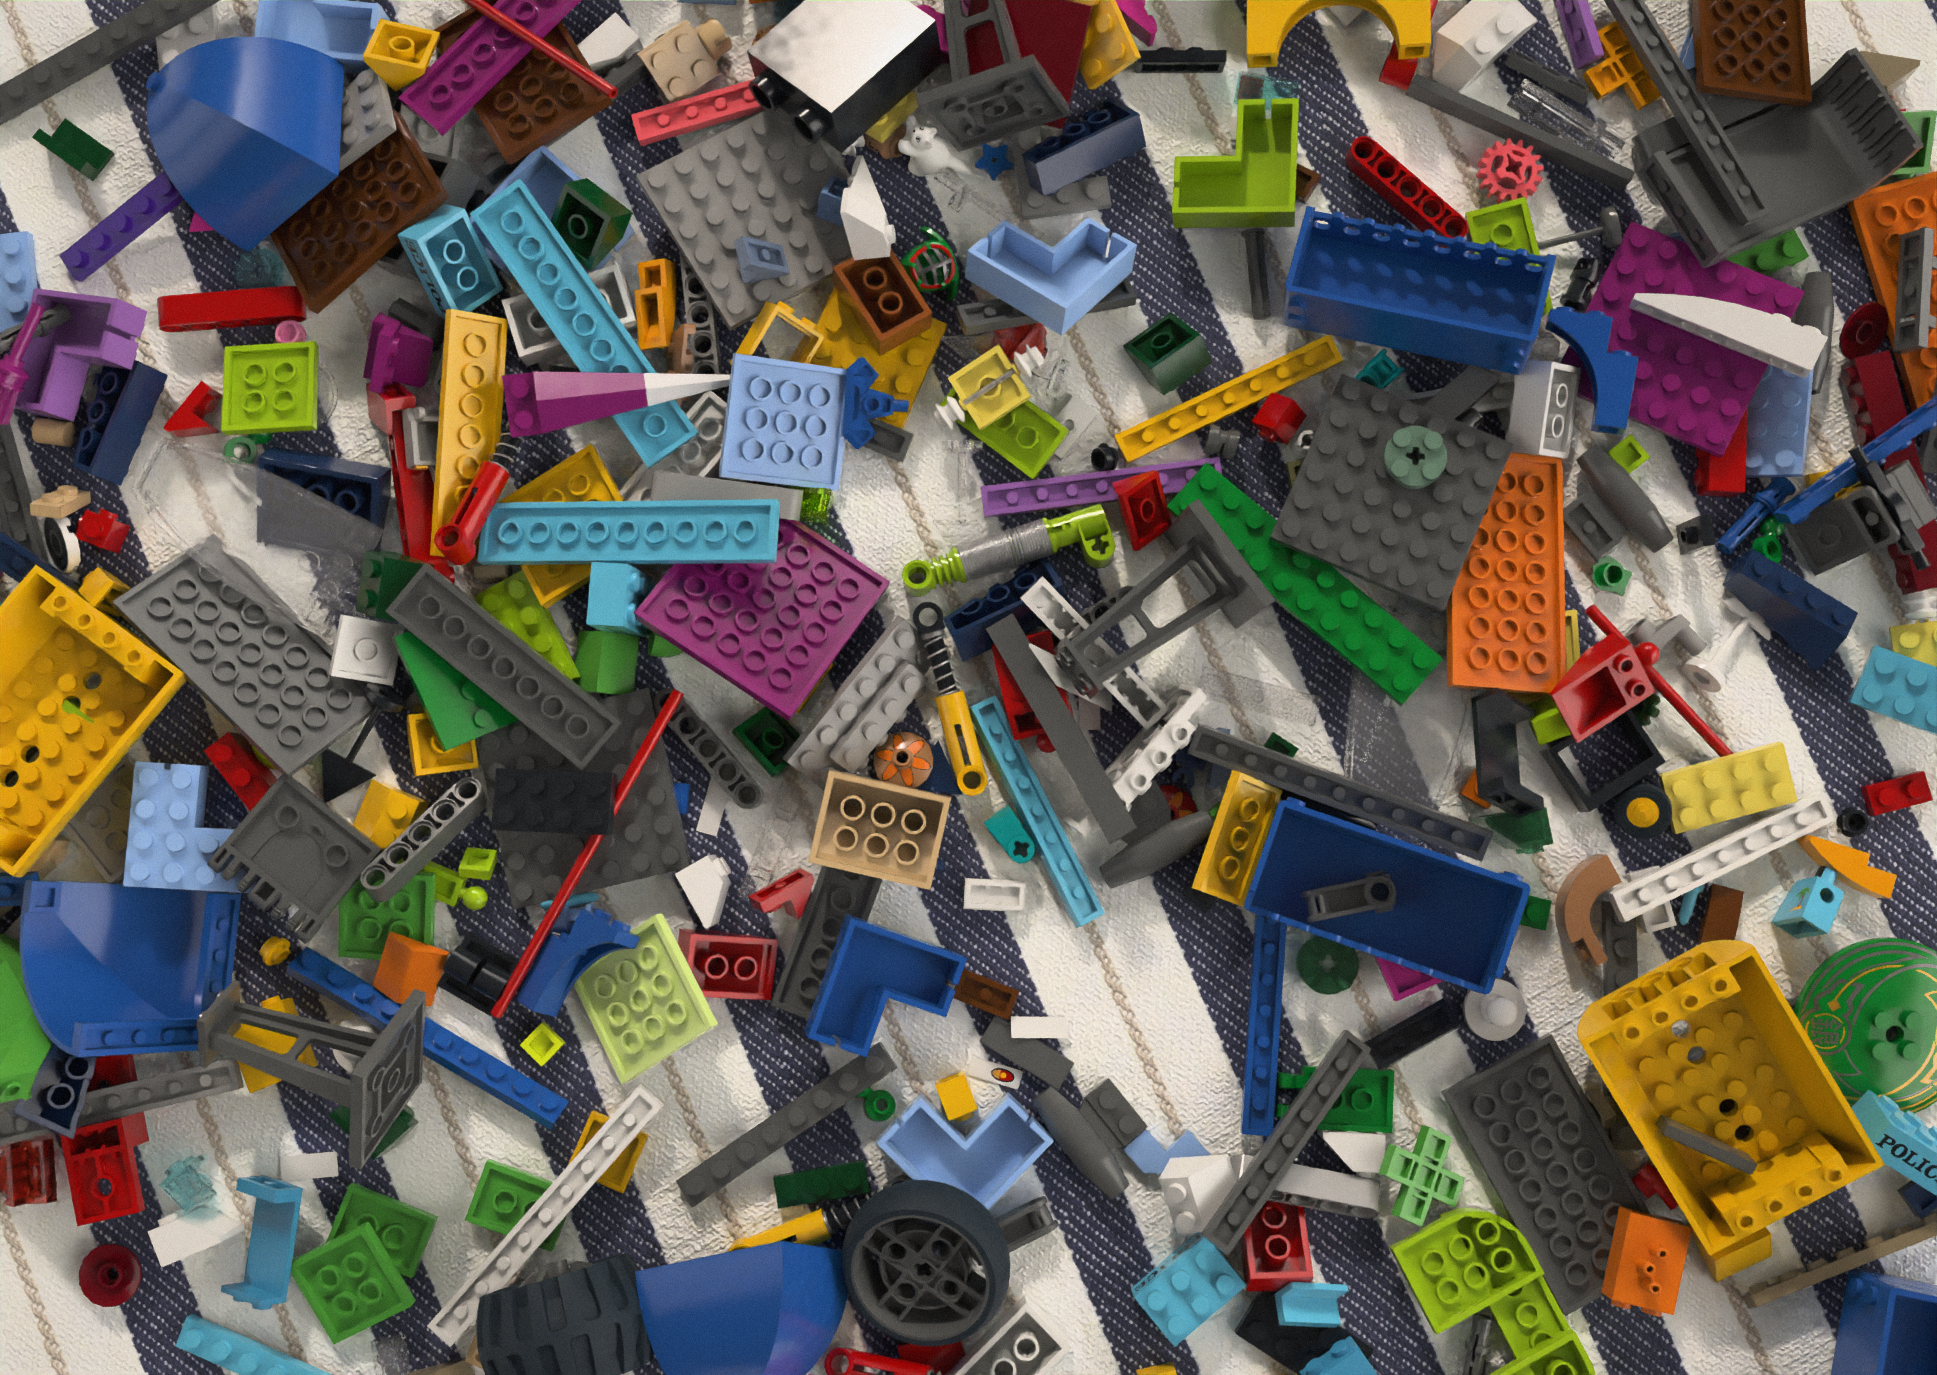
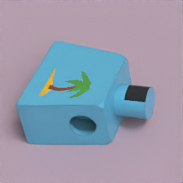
(1810, 905)

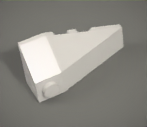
(865, 216)

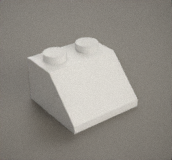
(706, 887)
(1196, 1189)
(190, 1233)

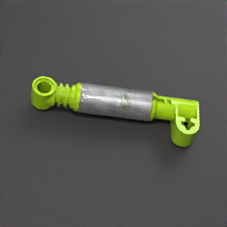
(1015, 548)

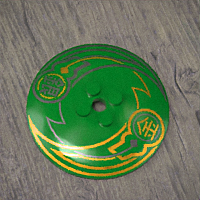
(1854, 1003)

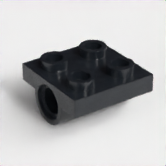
(478, 972)

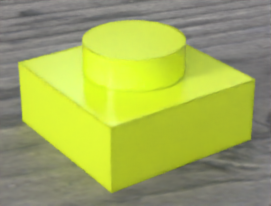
(542, 1044)

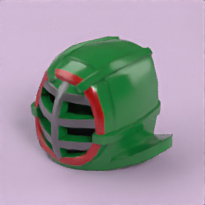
(928, 268)

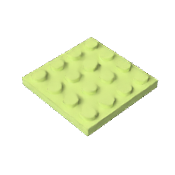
(644, 1001)

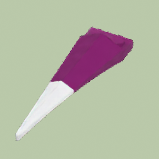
(560, 400)

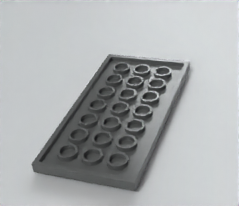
(247, 663)
(1547, 1164)

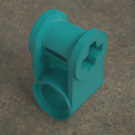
(1379, 371)
(1007, 831)

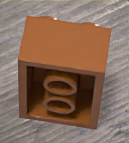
(882, 300)

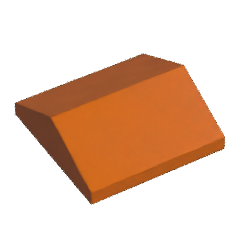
(409, 966)

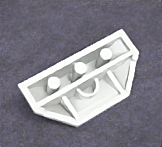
(1477, 39)

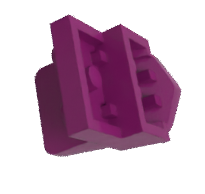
(396, 355)

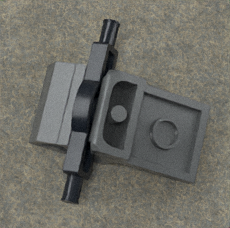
(1868, 517)

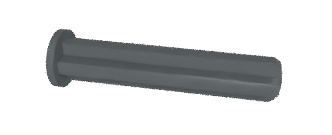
(1257, 273)

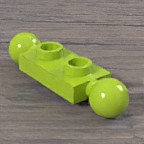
(451, 887)

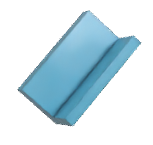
(1309, 1304)

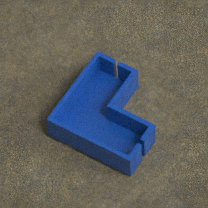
(867, 970)

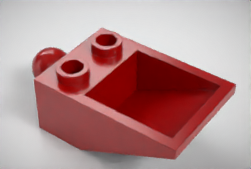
(1601, 688)
(1016, 704)

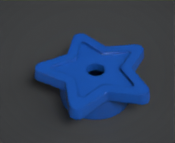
(991, 168)

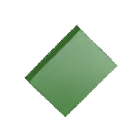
(606, 662)

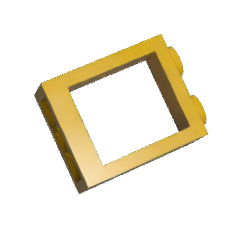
(806, 347)

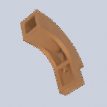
(1575, 903)

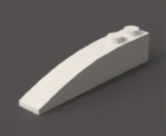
(1740, 328)
(1065, 621)

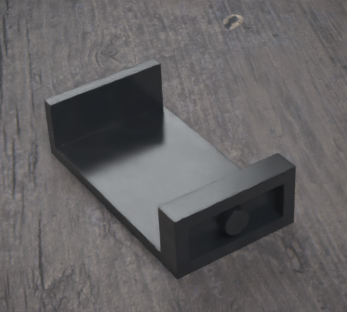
(1497, 752)

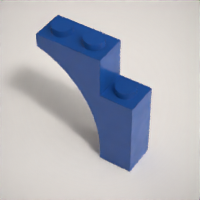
(1610, 373)
(569, 955)

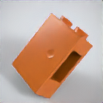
(1646, 1261)

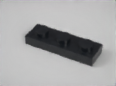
(1412, 1034)

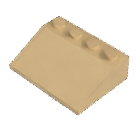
(879, 829)

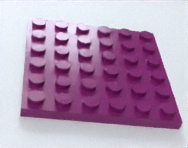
(1681, 379)
(767, 623)

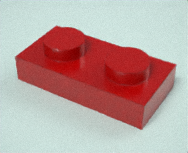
(1896, 793)

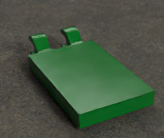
(1361, 1106)

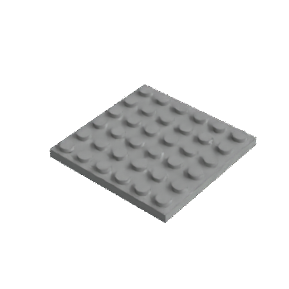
(752, 184)

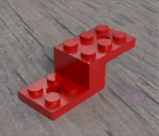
(107, 1153)

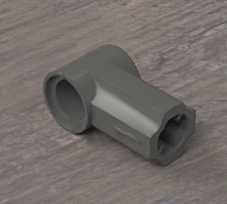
(419, 320)

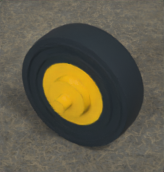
(1643, 810)

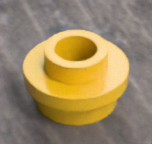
(275, 950)

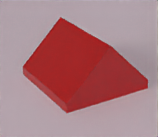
(1142, 508)

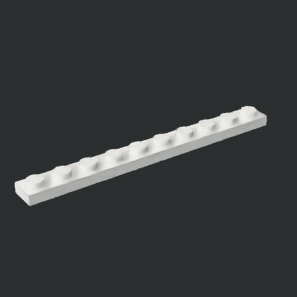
(546, 1213)

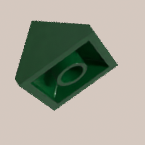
(767, 740)

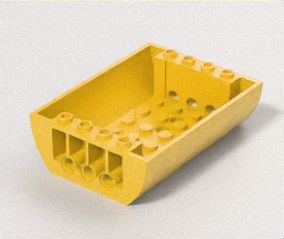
(47, 654)
(1753, 1054)

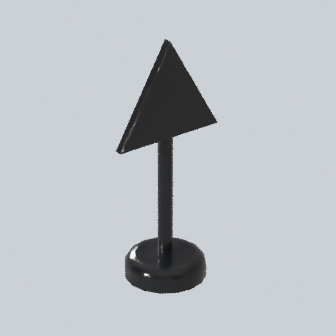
(342, 773)

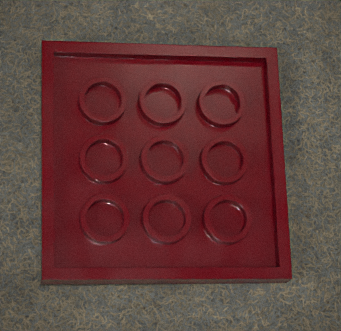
(1047, 29)

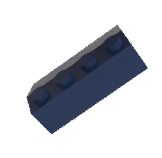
(346, 483)

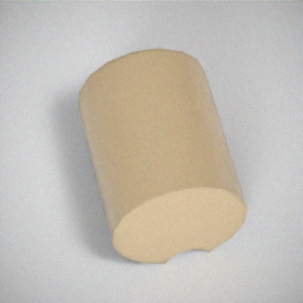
(53, 432)

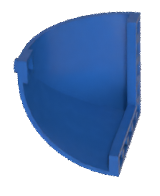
(247, 130)
(124, 963)
(744, 1310)

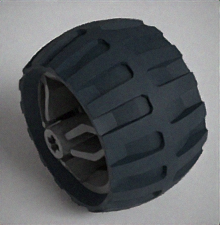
(565, 1321)

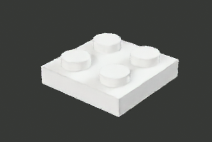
(365, 650)

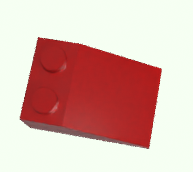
(730, 963)
(1276, 1248)

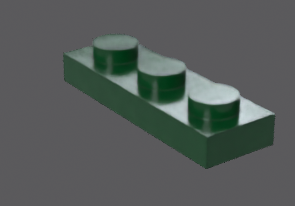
(821, 1183)

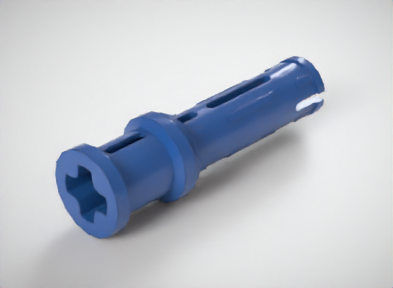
(1763, 504)

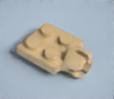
(685, 57)

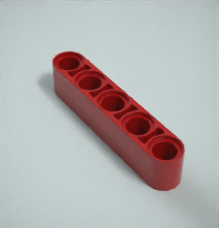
(1401, 178)
(230, 309)

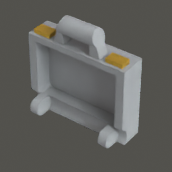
(420, 438)

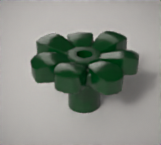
(1647, 709)

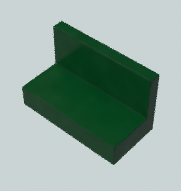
(76, 148)

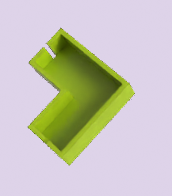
(1245, 188)

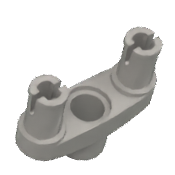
(1675, 627)

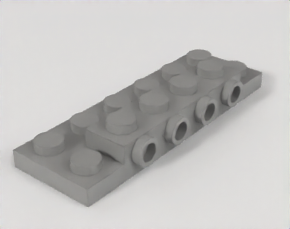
(864, 706)

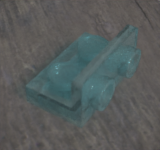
(186, 1185)

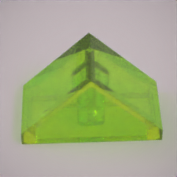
(816, 505)

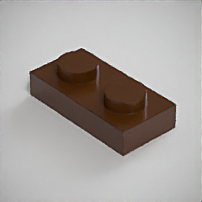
(986, 994)

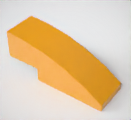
(655, 303)
(1849, 866)

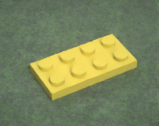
(1728, 787)

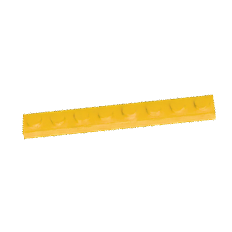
(1227, 399)

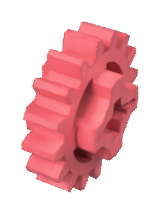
(1507, 159)

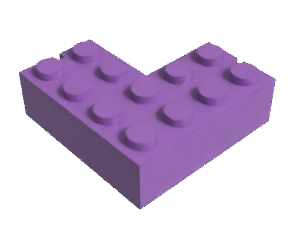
(58, 364)

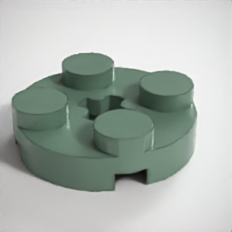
(1427, 470)

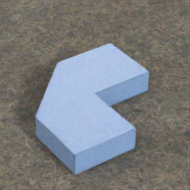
(1153, 1158)

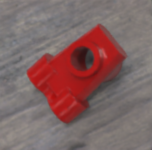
(1650, 1182)

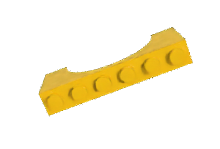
(1273, 19)

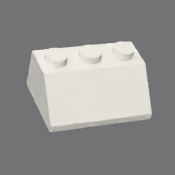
(1543, 409)

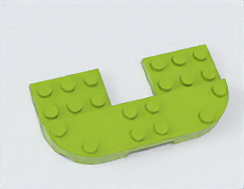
(1484, 1261)

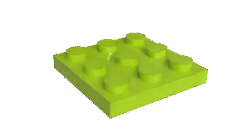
(270, 388)

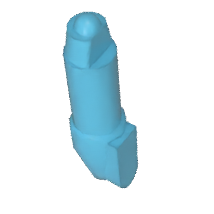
(574, 900)
(1688, 904)

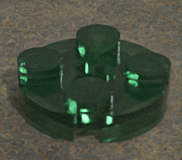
(1314, 976)

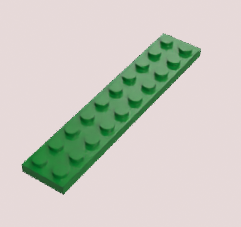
(1314, 591)

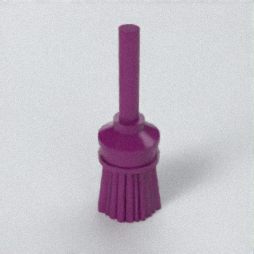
(11, 371)

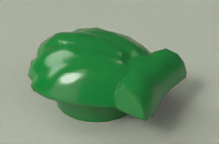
(1610, 575)

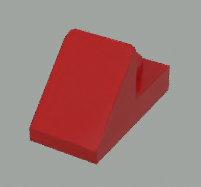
(190, 416)
(790, 891)

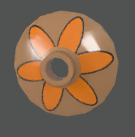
(914, 770)

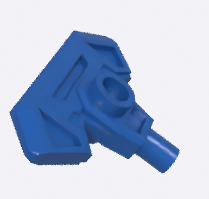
(865, 403)

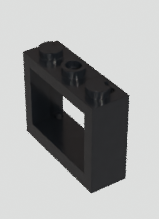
(1649, 760)

